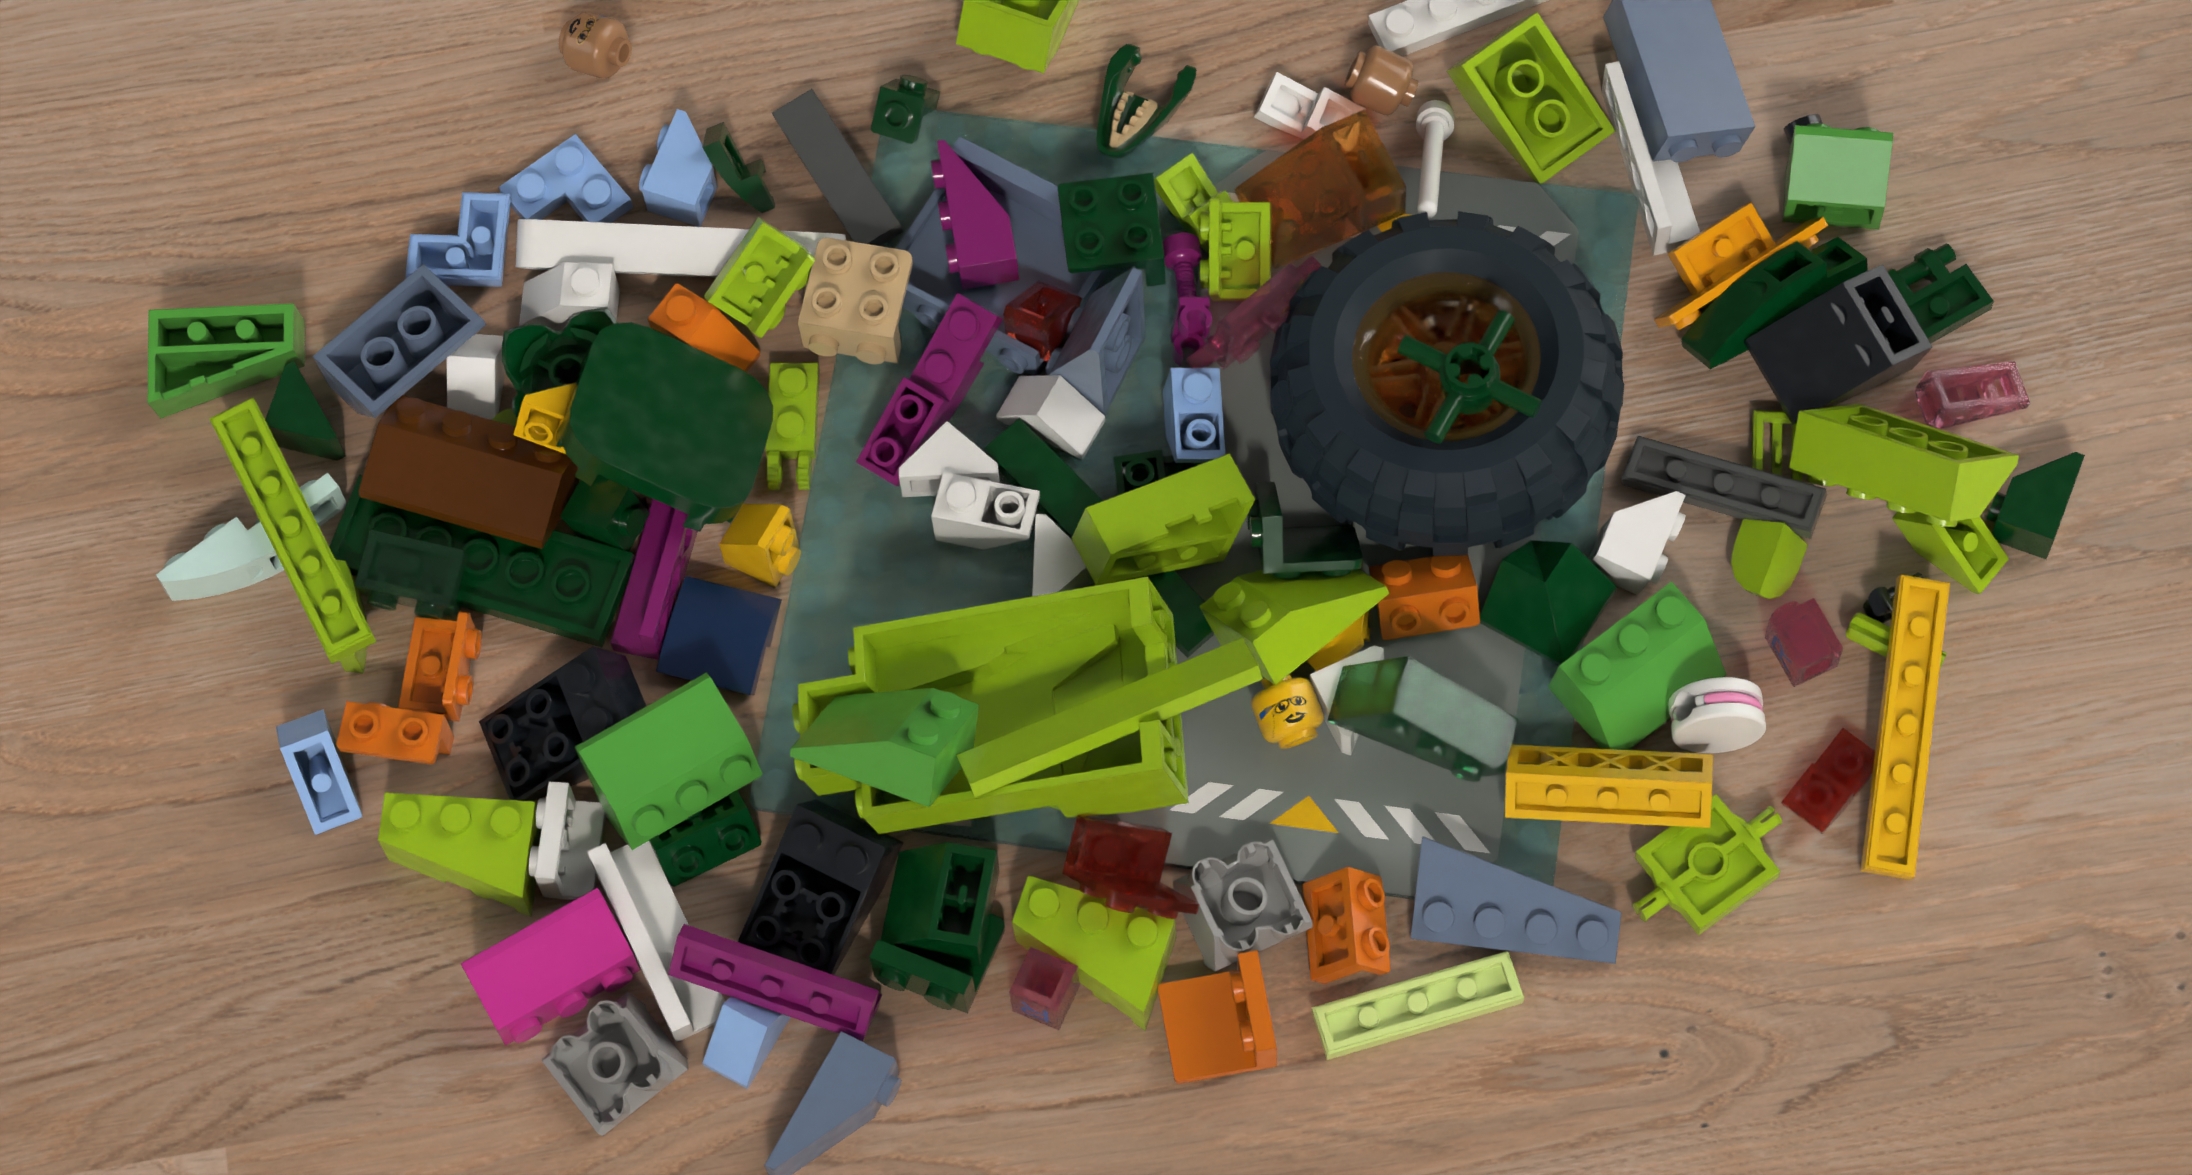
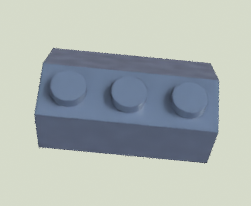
(397, 342)

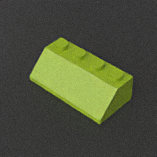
(1899, 462)

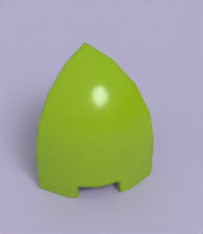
(1766, 557)

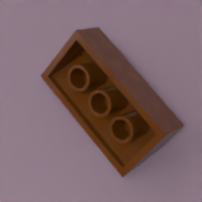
(467, 472)

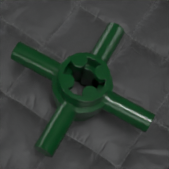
(1481, 385)

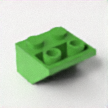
(1837, 175)

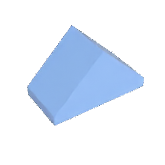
(742, 1040)

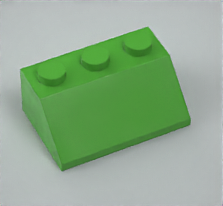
(1628, 673)
(668, 761)

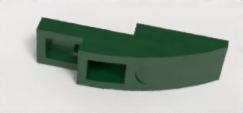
(1768, 294)

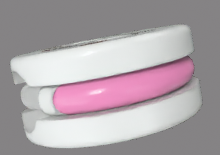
(1717, 715)

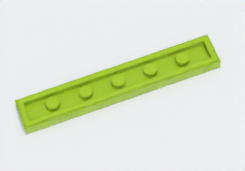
(292, 530)
(1109, 717)

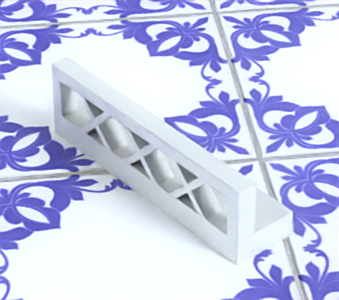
(1656, 184)

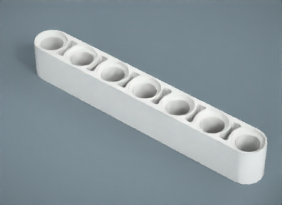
(637, 247)

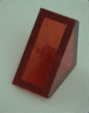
(1040, 317)

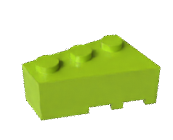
(1165, 524)
(465, 842)
(1115, 951)

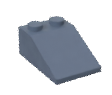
(1103, 340)

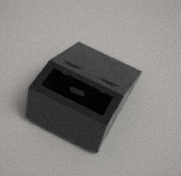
(1839, 344)
(539, 729)
(819, 887)

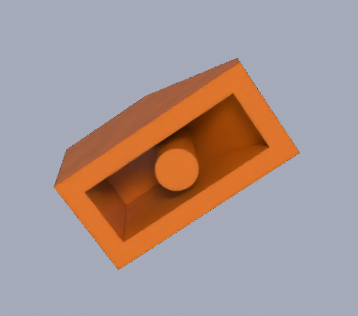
(702, 327)

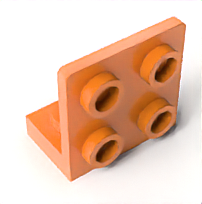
(1219, 1023)

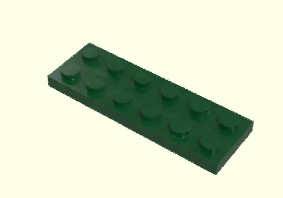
(559, 589)

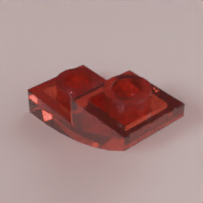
(1831, 782)

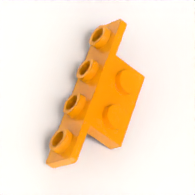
(1723, 255)

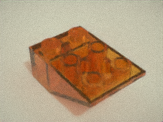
(1327, 189)

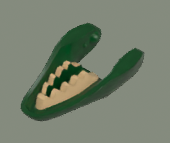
(1129, 119)

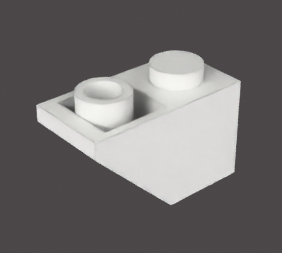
(982, 512)
(1634, 539)

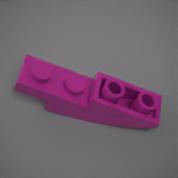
(933, 389)

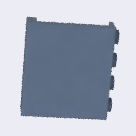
(1038, 246)

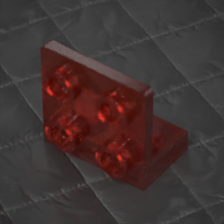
(1124, 866)

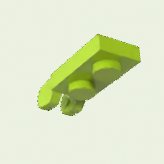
(795, 421)

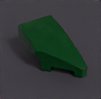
(742, 178)

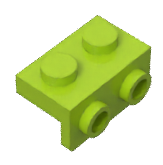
(1237, 249)
(761, 277)

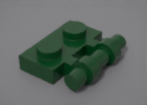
(1949, 299)

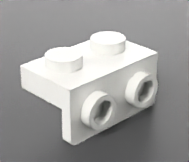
(567, 833)

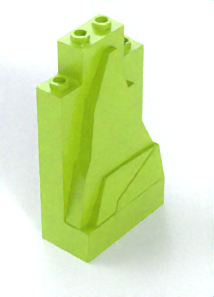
(1021, 667)

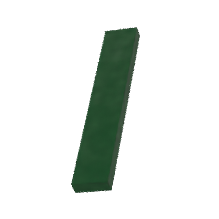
(1063, 498)

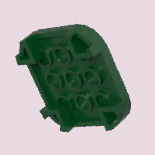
(667, 423)

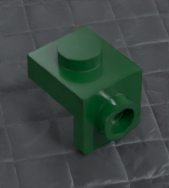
(902, 108)

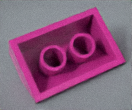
(551, 967)

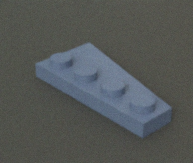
(1492, 907)

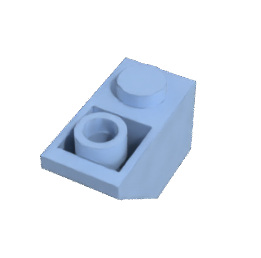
(681, 177)
(1194, 414)

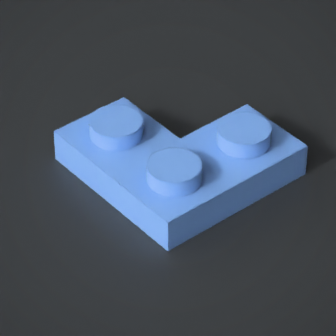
(570, 176)

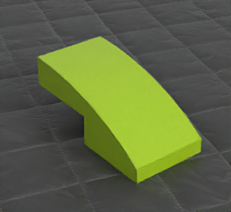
(1187, 193)

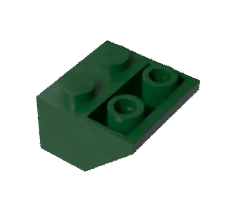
(942, 901)

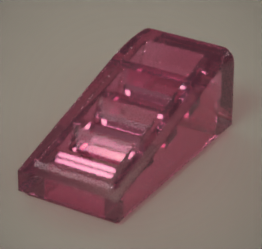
(1942, 404)

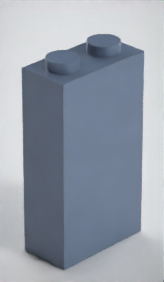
(1680, 77)

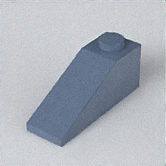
(837, 1103)

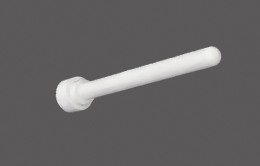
(1434, 125)

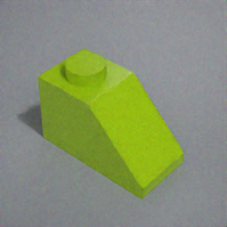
(1963, 552)

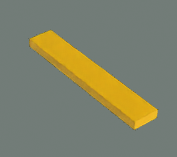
(1905, 727)

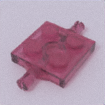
(1254, 318)

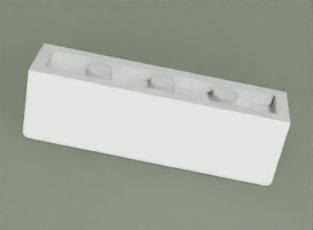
(651, 925)

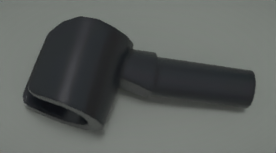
(1880, 602)

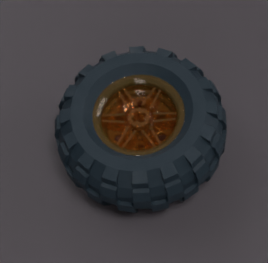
(1342, 394)

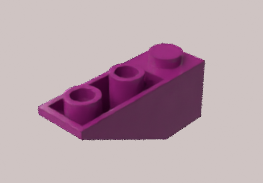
(979, 225)

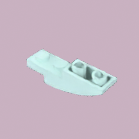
(240, 557)

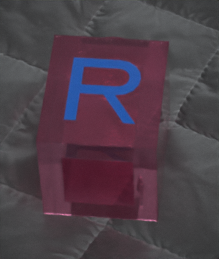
(1803, 641)
(1044, 988)

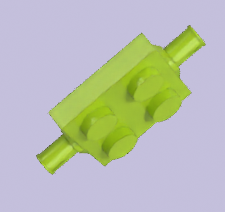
(1708, 869)

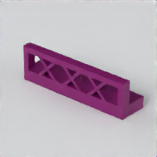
(654, 582)
(773, 982)

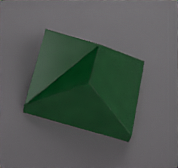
(1547, 598)

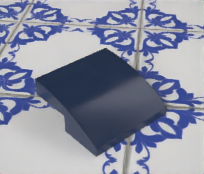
(719, 633)

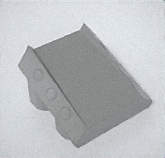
(1243, 903)
(615, 1062)

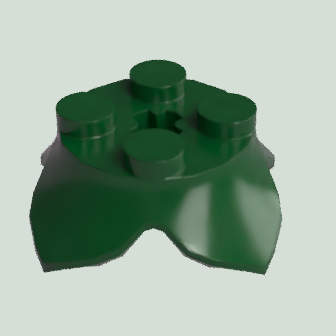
(542, 357)

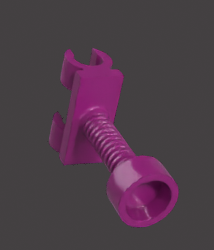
(1192, 313)

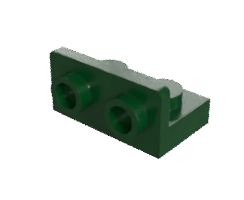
(706, 839)

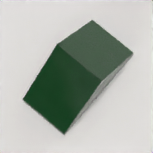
(299, 420)

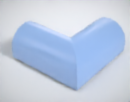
(477, 251)

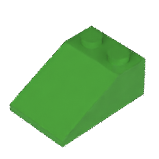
(893, 740)

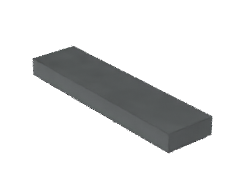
(837, 171)
(1723, 485)

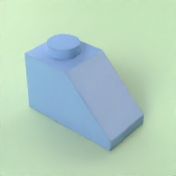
(318, 771)

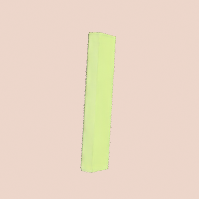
(1417, 1005)

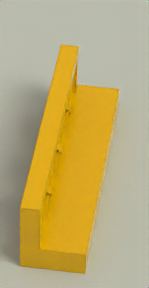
(1609, 788)

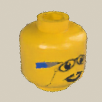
(1288, 711)

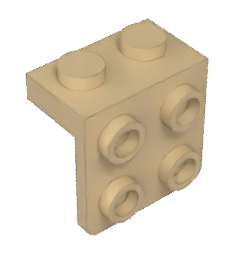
(855, 300)

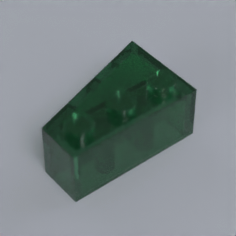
(1424, 716)

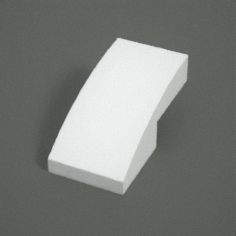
(1300, 109)

